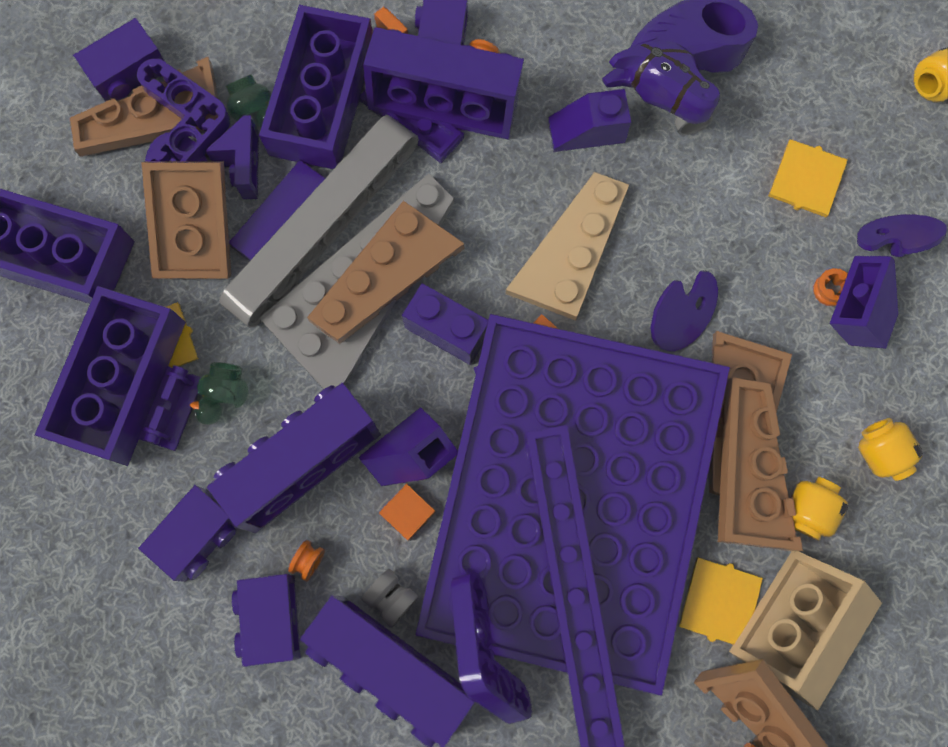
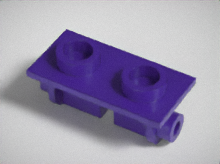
(170, 408)

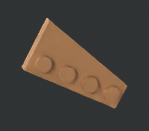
(136, 117)
(390, 264)
(748, 362)
(753, 483)
(761, 703)

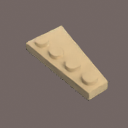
(568, 256)

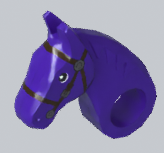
(675, 46)

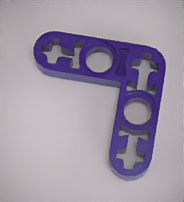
(192, 113)
(479, 673)

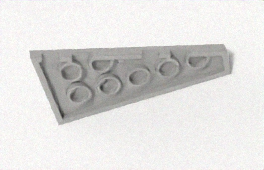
(287, 320)

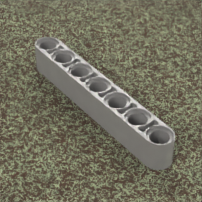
(319, 221)

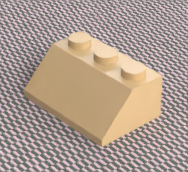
(808, 626)

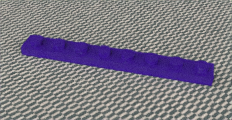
(574, 588)

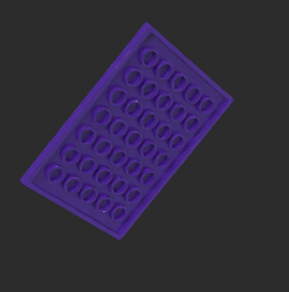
(641, 461)

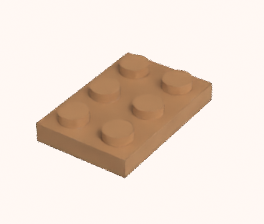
(187, 219)

